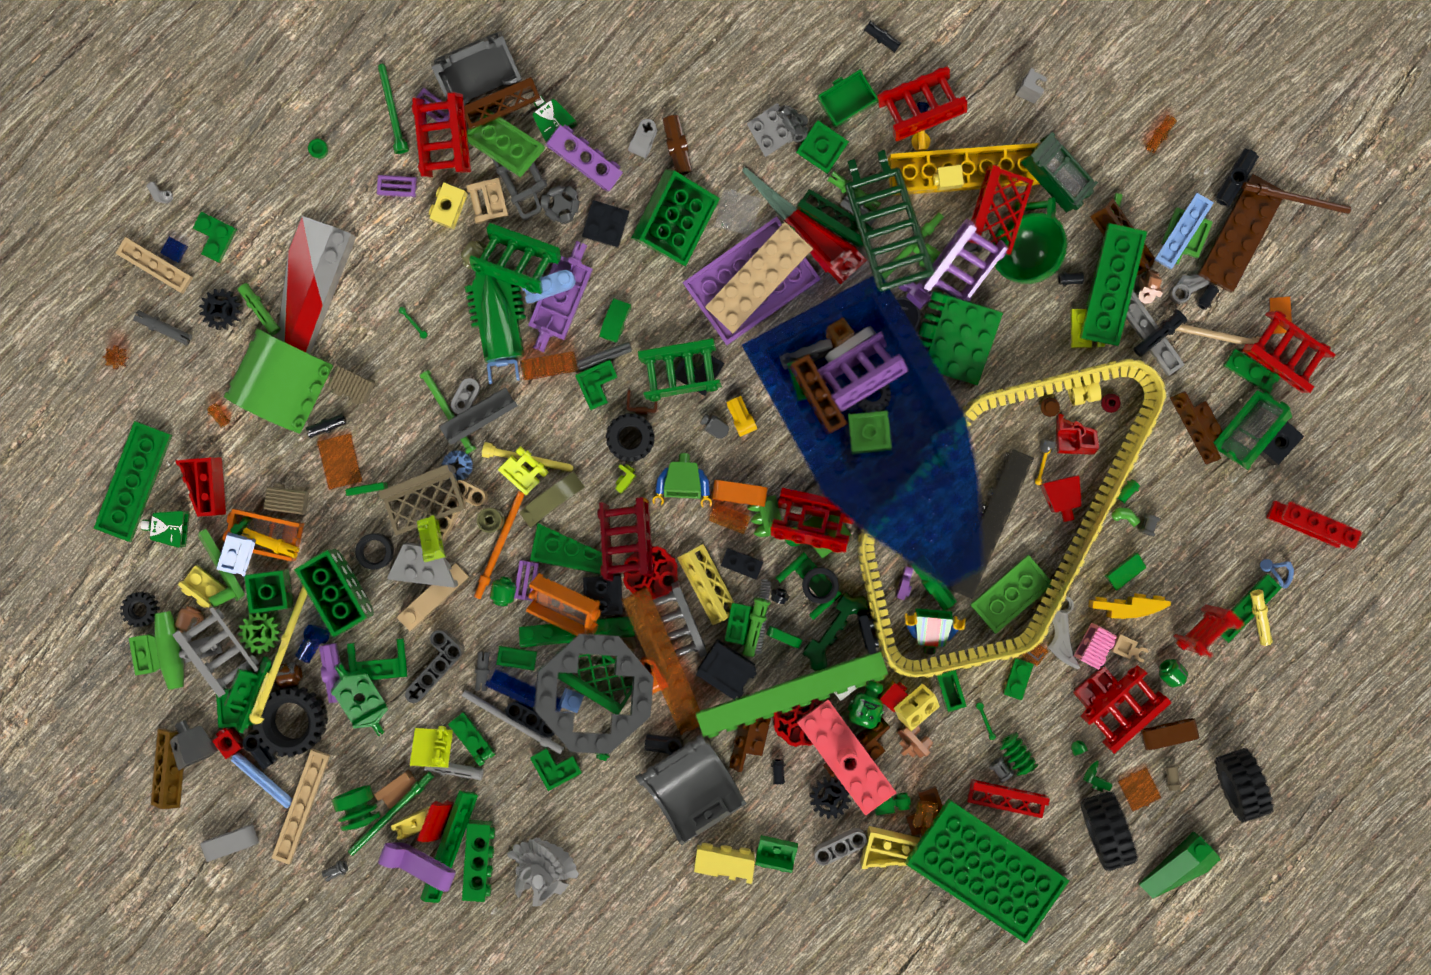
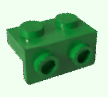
(776, 854)

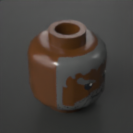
(289, 675)

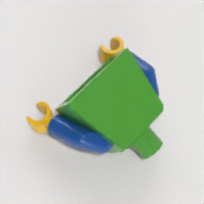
(683, 480)

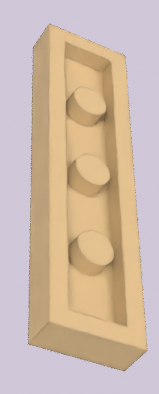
(154, 265)

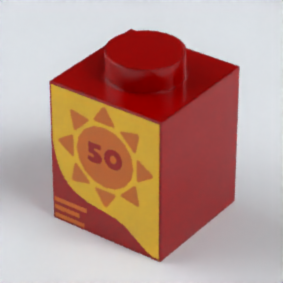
(893, 695)

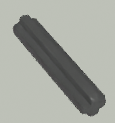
(604, 356)

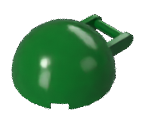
(1037, 247)

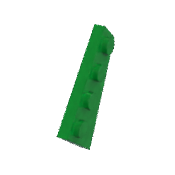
(561, 551)

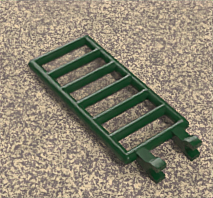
(867, 235)

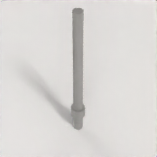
(544, 741)

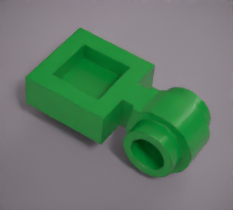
(901, 801)

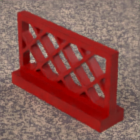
(985, 200)

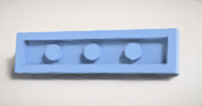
(1183, 231)

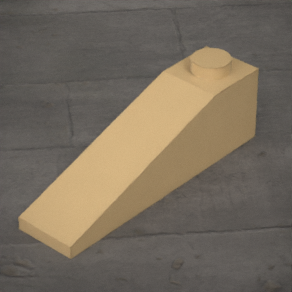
(430, 600)

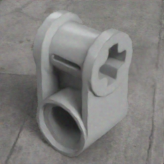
(642, 141)

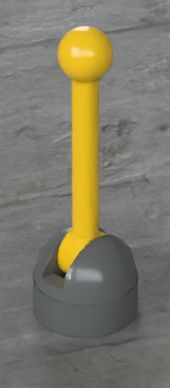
(1046, 447)

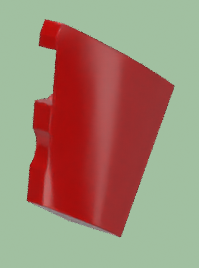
(1075, 438)

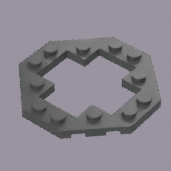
(621, 724)

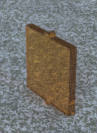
(1139, 789)

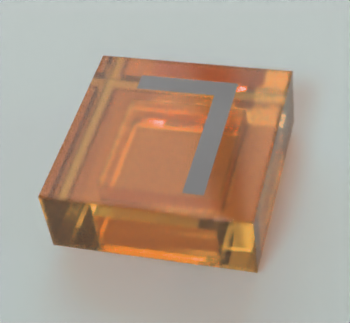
(1036, 654)

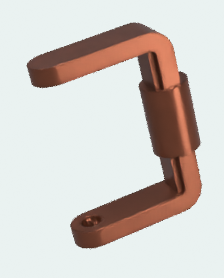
(640, 410)

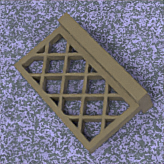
(421, 483)

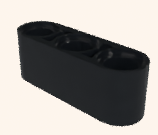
(522, 718)

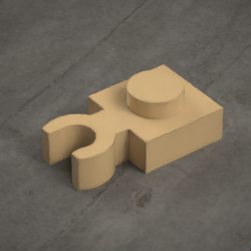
(1127, 647)

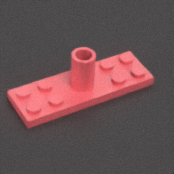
(835, 744)

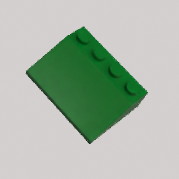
(675, 217)

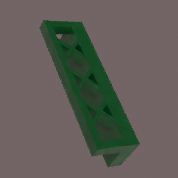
(831, 222)

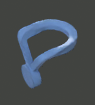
(1267, 566)

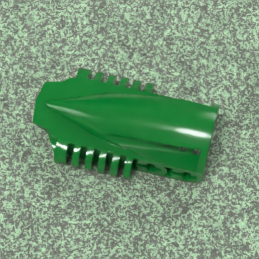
(496, 316)

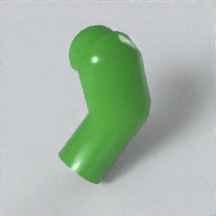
(1125, 513)

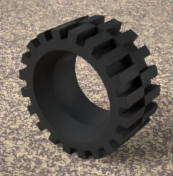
(275, 739)
(1244, 785)

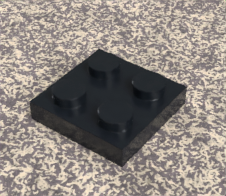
(605, 224)
(869, 639)

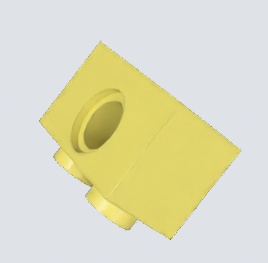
(448, 217)

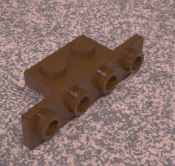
(1200, 425)
(868, 739)
(749, 740)

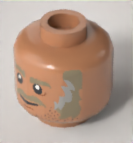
(188, 618)

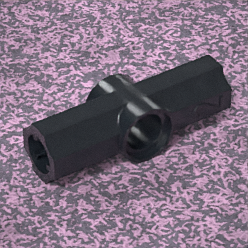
(1242, 168)

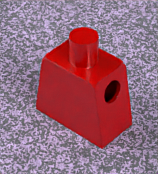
(1063, 496)

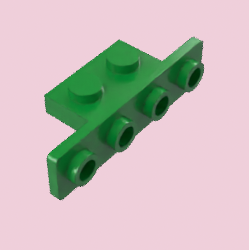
(245, 692)

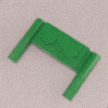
(819, 583)
(382, 667)

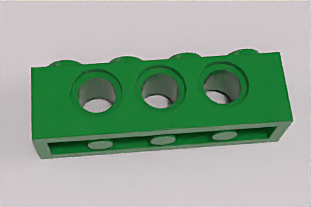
(472, 890)

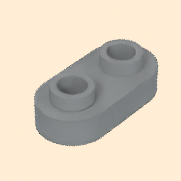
(464, 395)

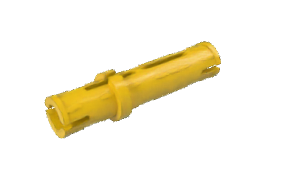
(279, 546)

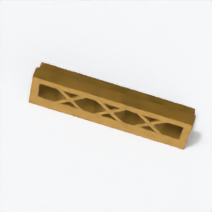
(170, 785)

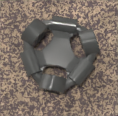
(795, 123)
(560, 204)

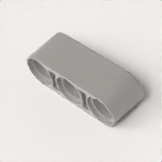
(229, 843)
(833, 854)

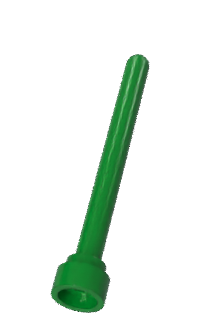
(399, 145)

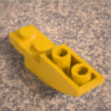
(1136, 606)

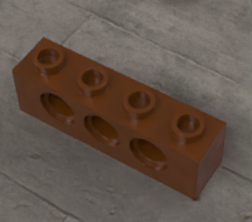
(817, 395)

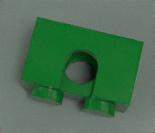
(951, 699)

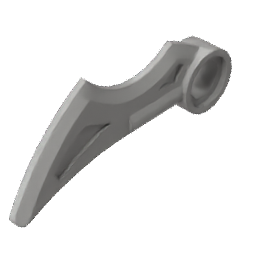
(1188, 285)
(1061, 642)

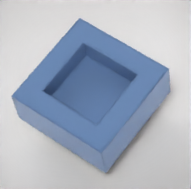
(571, 700)

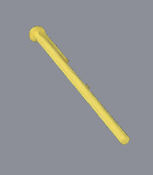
(255, 716)

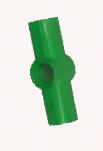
(940, 593)

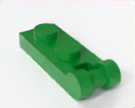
(1251, 371)
(471, 738)

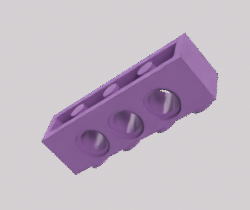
(556, 144)

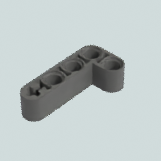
(432, 669)

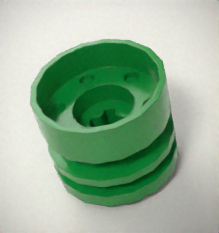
(355, 808)

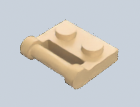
(493, 198)

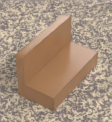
(396, 789)

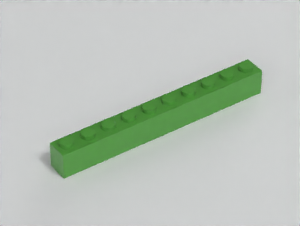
(791, 693)

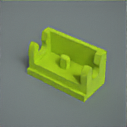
(430, 539)

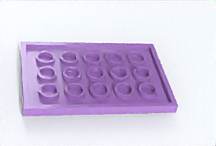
(712, 278)

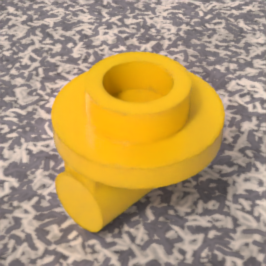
(920, 141)

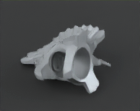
(543, 868)

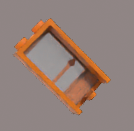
(269, 526)
(563, 606)

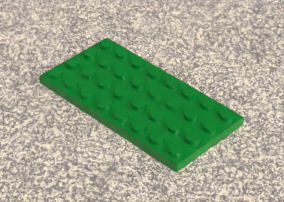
(986, 871)

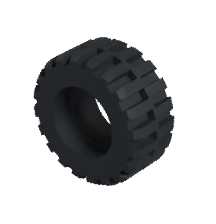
(1109, 831)

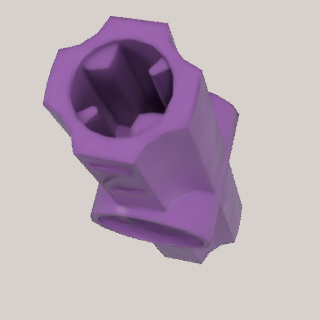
(329, 675)

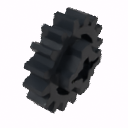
(213, 312)
(822, 799)

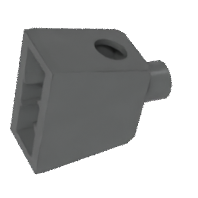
(191, 745)

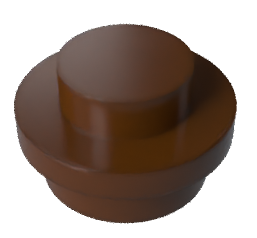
(1050, 407)

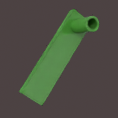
(234, 589)

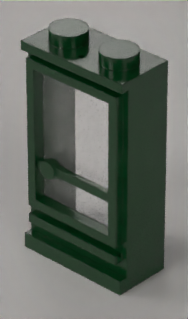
(1059, 173)

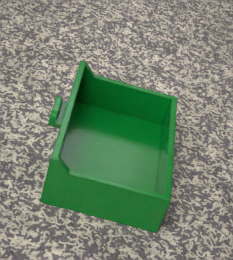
(847, 98)

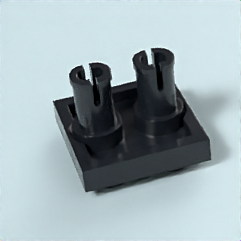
(605, 591)

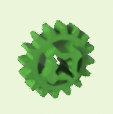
(253, 628)

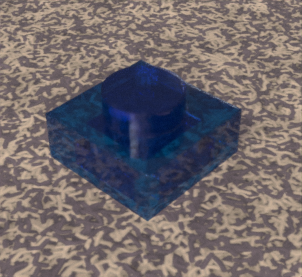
(174, 249)

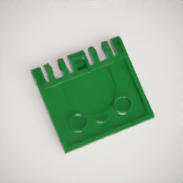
(961, 337)

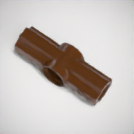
(677, 144)

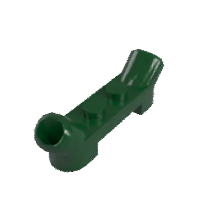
(816, 650)

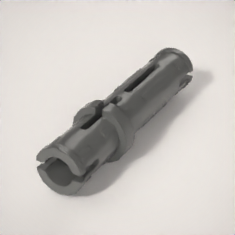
(155, 324)

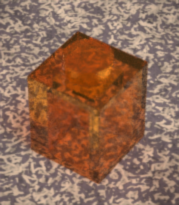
(839, 332)

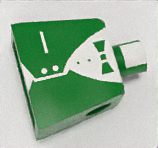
(550, 116)
(168, 528)

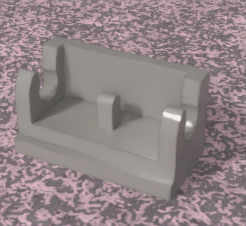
(1028, 89)

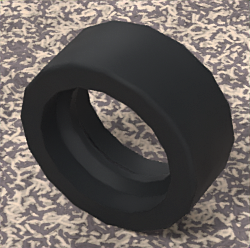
(359, 551)
(834, 590)

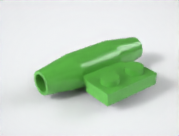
(159, 652)

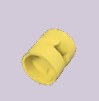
(1086, 392)

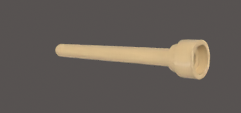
(1217, 335)

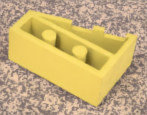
(886, 848)
(725, 861)

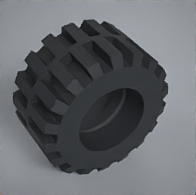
(616, 427)

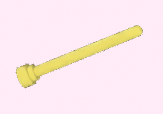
(491, 451)

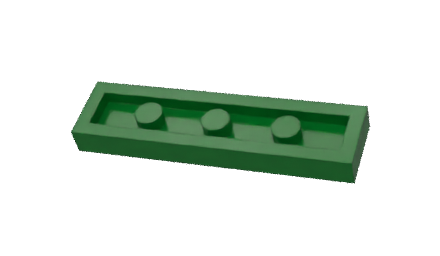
(1243, 608)

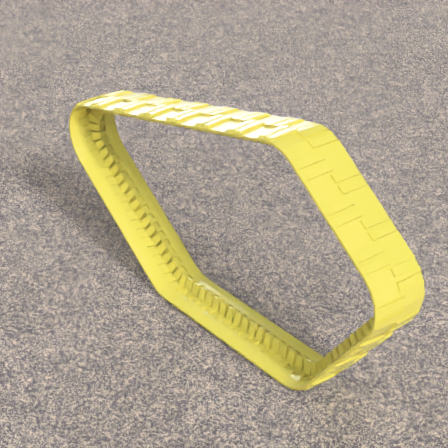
(1155, 402)

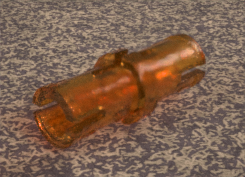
(1160, 134)

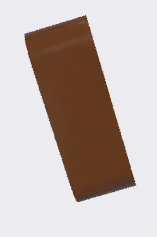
(1170, 734)

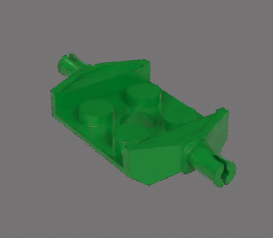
(360, 713)

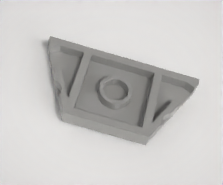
(411, 568)

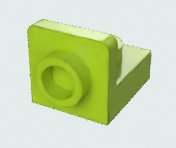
(624, 481)

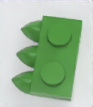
(765, 516)

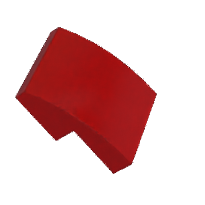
(1096, 687)
(435, 821)

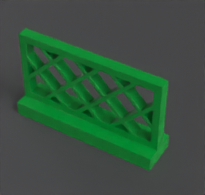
(593, 693)

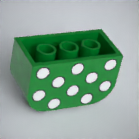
(335, 591)

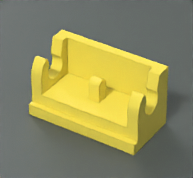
(410, 824)

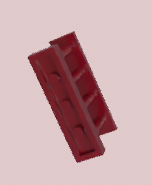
(643, 546)

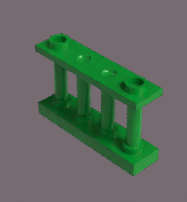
(515, 241)
(668, 354)

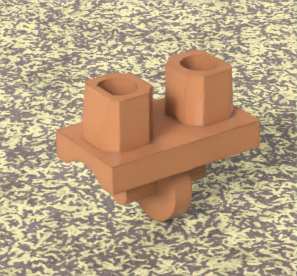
(1150, 287)
(912, 745)

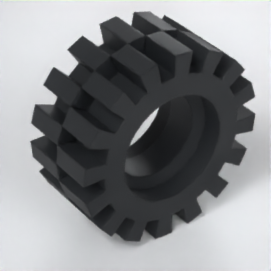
(878, 405)
(128, 609)

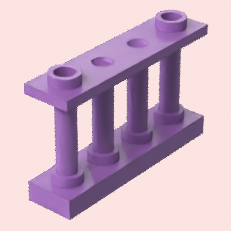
(955, 248)
(868, 383)

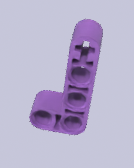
(417, 864)

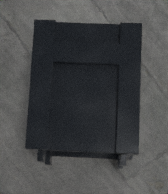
(726, 669)

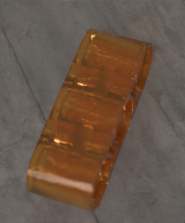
(548, 365)

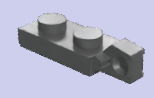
(815, 352)

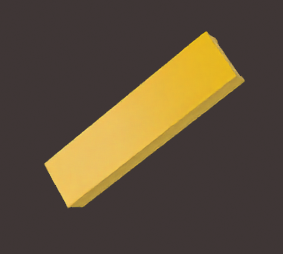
(920, 166)

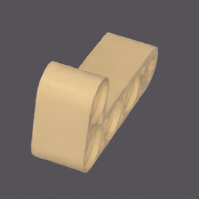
(468, 496)

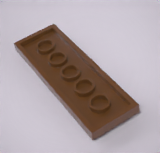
(1240, 237)

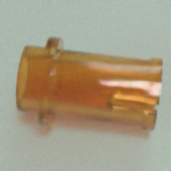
(218, 415)

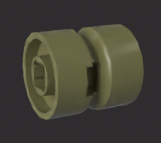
(490, 520)

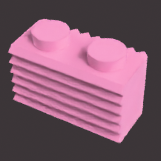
(1095, 646)

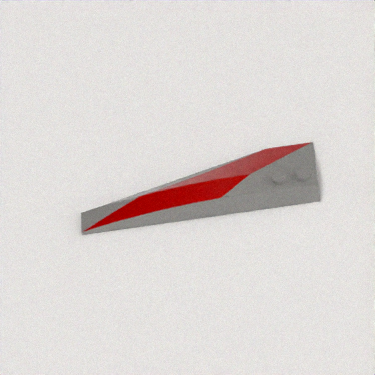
(310, 281)

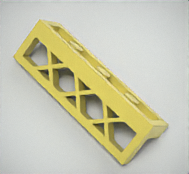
(705, 586)

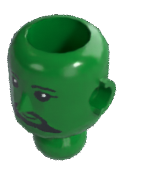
(867, 708)

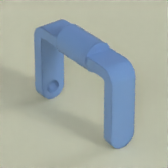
(502, 362)

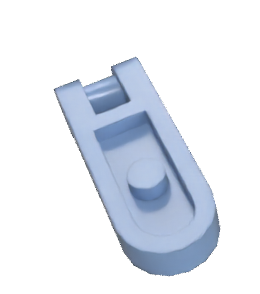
(552, 285)

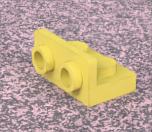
(201, 586)

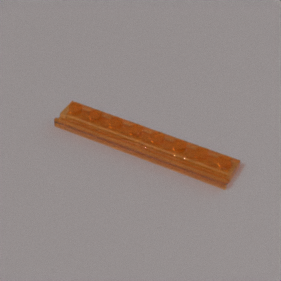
(662, 659)

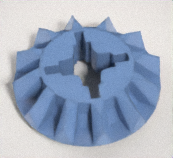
(464, 459)

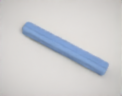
(262, 780)

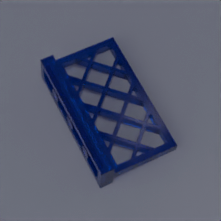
(515, 688)

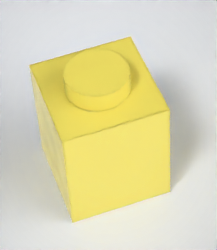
(948, 177)

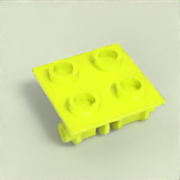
(431, 747)

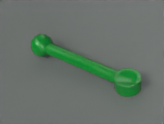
(402, 310)
(980, 706)

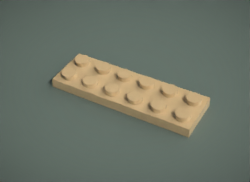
(759, 277)

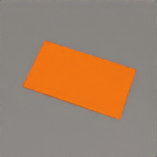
(1283, 305)

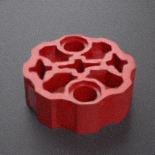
(661, 589)
(796, 738)

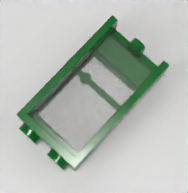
(1253, 429)

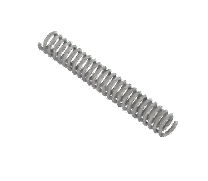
(764, 594)

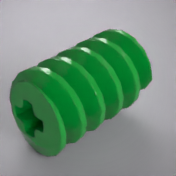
(1018, 754)

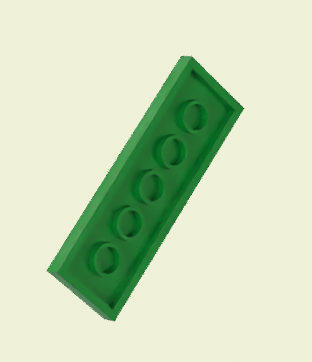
(1113, 284)
(133, 481)

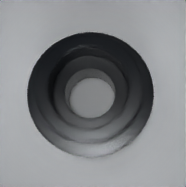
(779, 596)

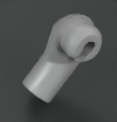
(158, 195)

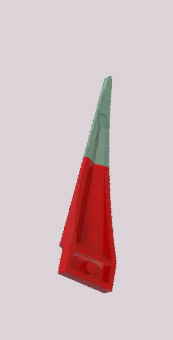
(828, 249)

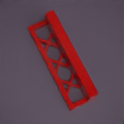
(1011, 793)

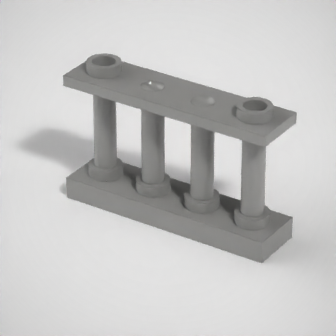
(208, 668)

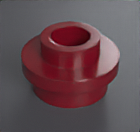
(1105, 406)

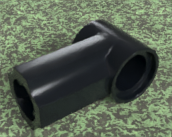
(660, 743)
(261, 754)

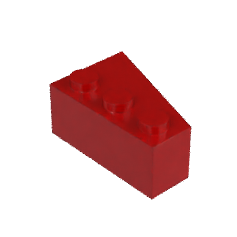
(205, 484)

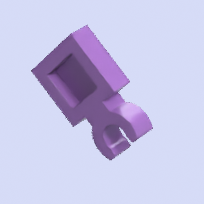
(916, 293)
(904, 588)

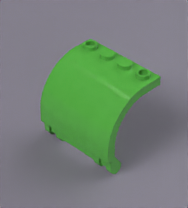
(278, 382)

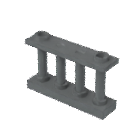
(689, 628)

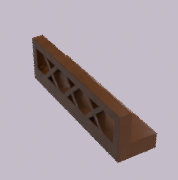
(498, 99)
(1105, 215)

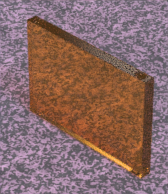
(339, 461)

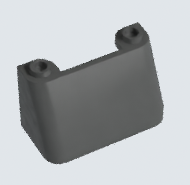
(476, 68)

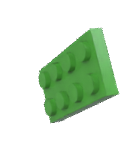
(505, 144)
(1011, 594)

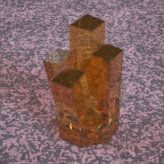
(925, 815)

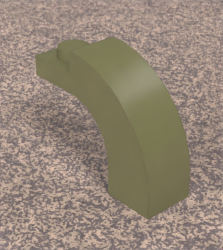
(551, 499)

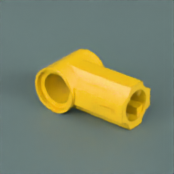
(742, 419)

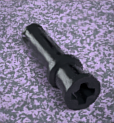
(1167, 327)

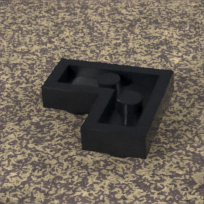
(700, 375)

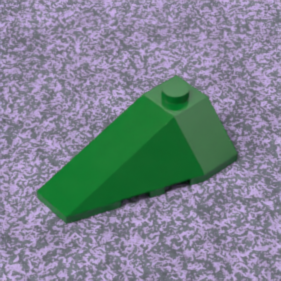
(1186, 862)

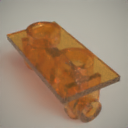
(729, 518)

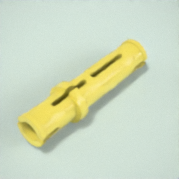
(1260, 611)

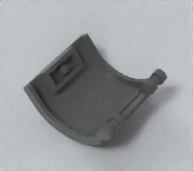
(692, 789)

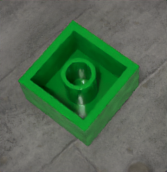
(269, 591)

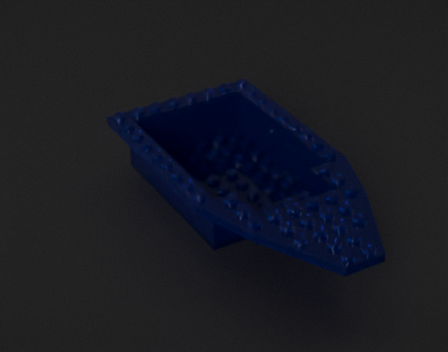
(923, 491)

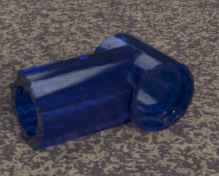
(313, 637)

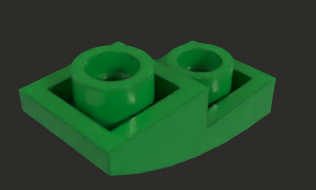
(614, 320)

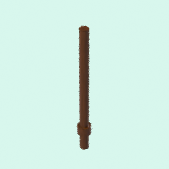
(1263, 190)

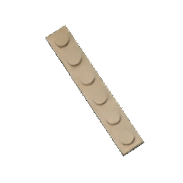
(301, 806)

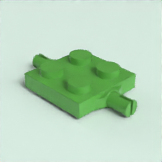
(1198, 239)

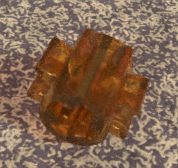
(110, 357)

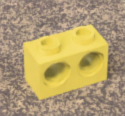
(916, 707)

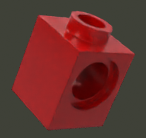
(225, 750)

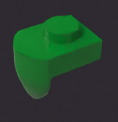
(1098, 783)

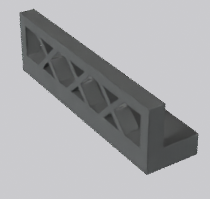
(477, 416)

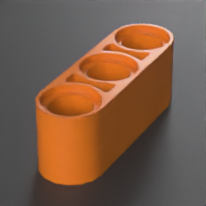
(739, 493)

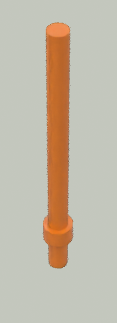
(485, 579)

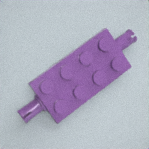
(556, 313)

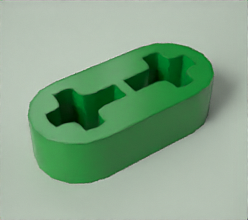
(784, 637)

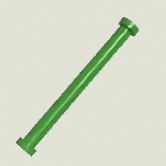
(444, 406)

